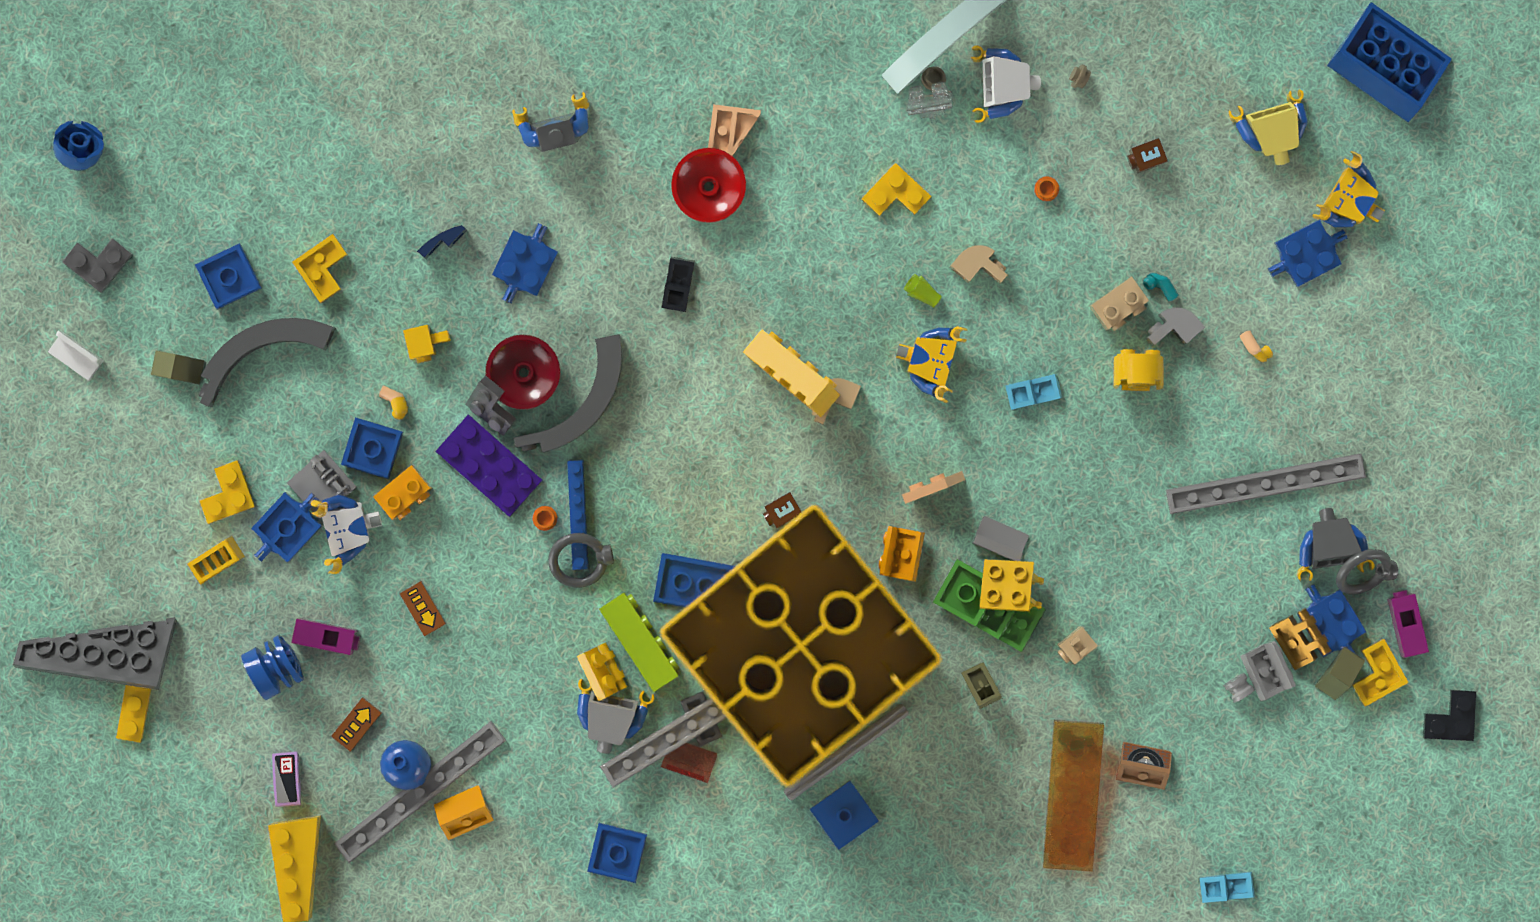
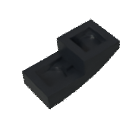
(678, 284)

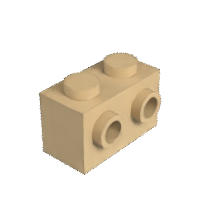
(1119, 303)

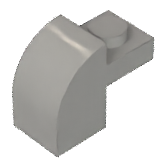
(1180, 322)

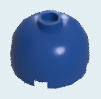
(78, 145)
(405, 764)

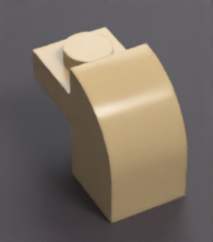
(974, 259)
(848, 393)

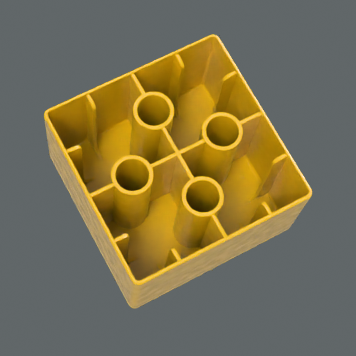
(800, 645)

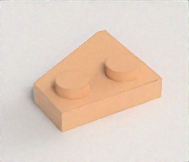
(730, 127)
(937, 483)

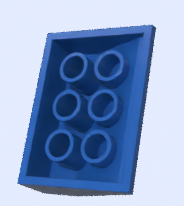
(1389, 62)

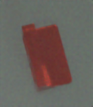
(691, 762)

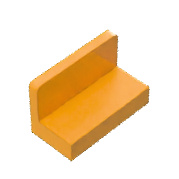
(463, 812)

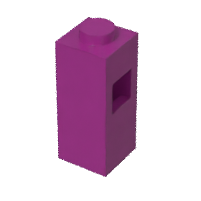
(1407, 624)
(325, 636)

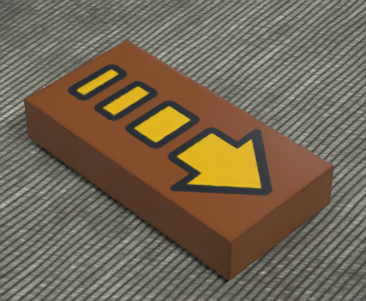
(422, 608)
(356, 724)

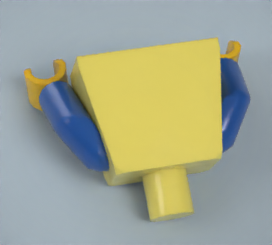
(1274, 129)

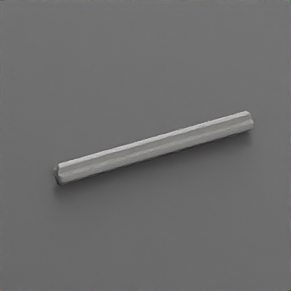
(846, 751)

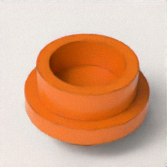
(1046, 188)
(545, 518)

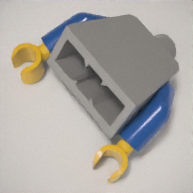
(610, 719)

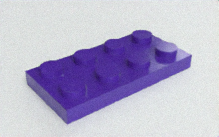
(489, 465)

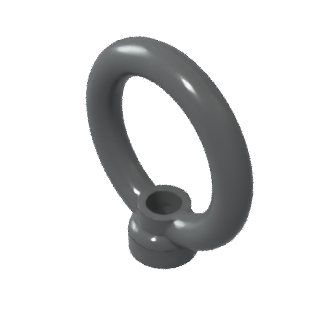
(603, 554)
(1384, 571)

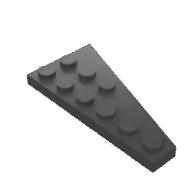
(110, 654)

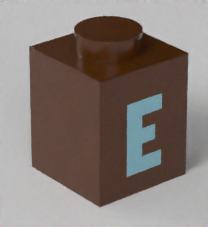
(1147, 156)
(781, 510)

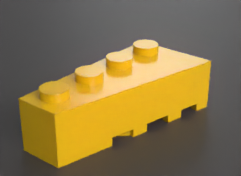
(792, 373)
(295, 863)

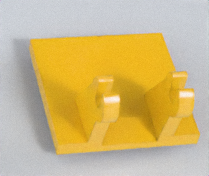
(1008, 585)

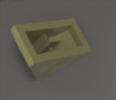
(177, 367)
(1340, 673)
(981, 685)

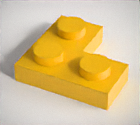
(894, 185)
(314, 267)
(234, 495)
(1386, 674)

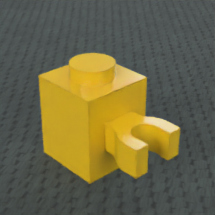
(421, 342)

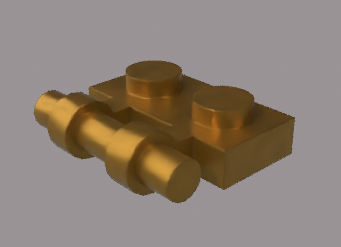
(1294, 642)

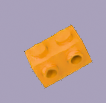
(403, 493)

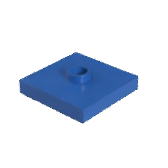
(228, 276)
(372, 448)
(844, 815)
(617, 852)

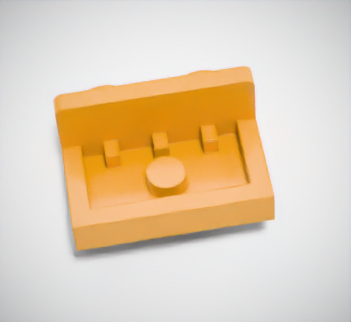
(901, 553)

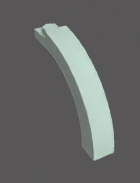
(938, 41)

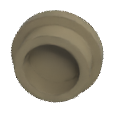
(931, 76)
(1079, 76)

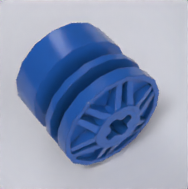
(272, 667)

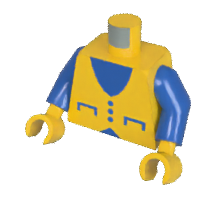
(1351, 197)
(931, 359)

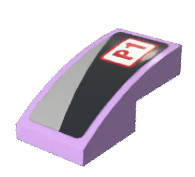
(286, 779)

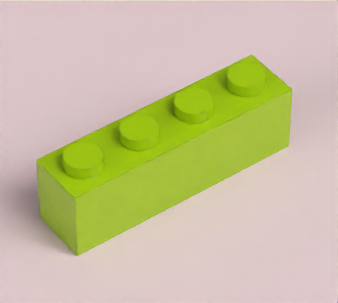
(639, 641)

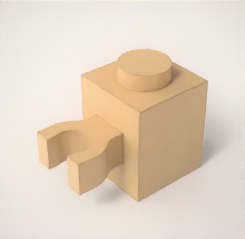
(1076, 646)

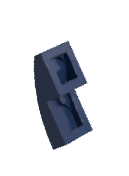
(448, 236)

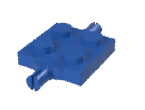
(1307, 253)
(524, 263)
(286, 527)
(1334, 619)

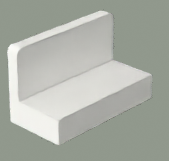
(75, 355)

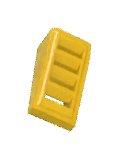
(233, 549)

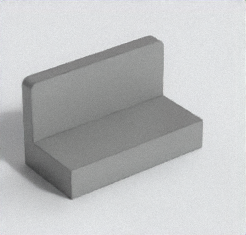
(1000, 539)

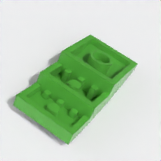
(962, 596)

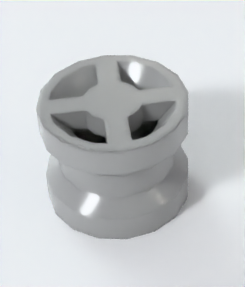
(1239, 687)

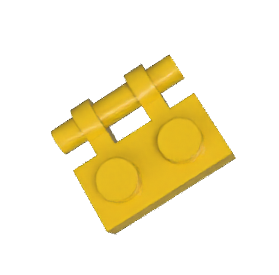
(602, 671)

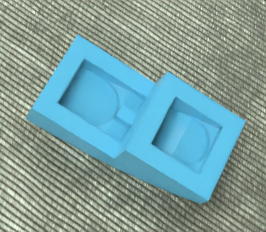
(1033, 391)
(1227, 887)

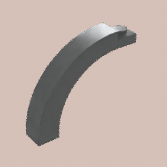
(254, 338)
(602, 392)

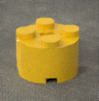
(1138, 370)

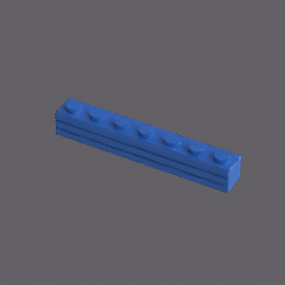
(577, 512)

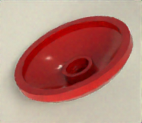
(708, 166)

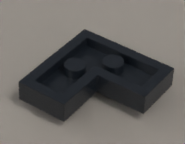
(1459, 722)

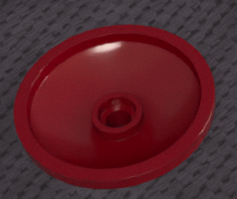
(518, 353)

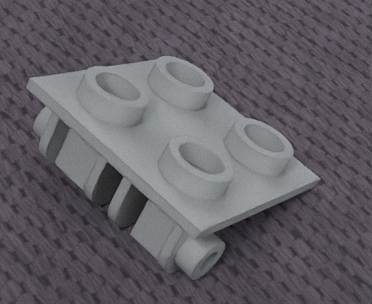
(322, 479)

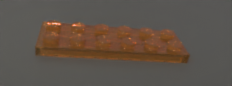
(1073, 795)

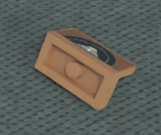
(1144, 765)

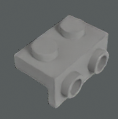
(1268, 670)

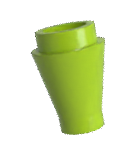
(921, 290)

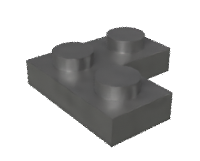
(98, 270)
(484, 404)

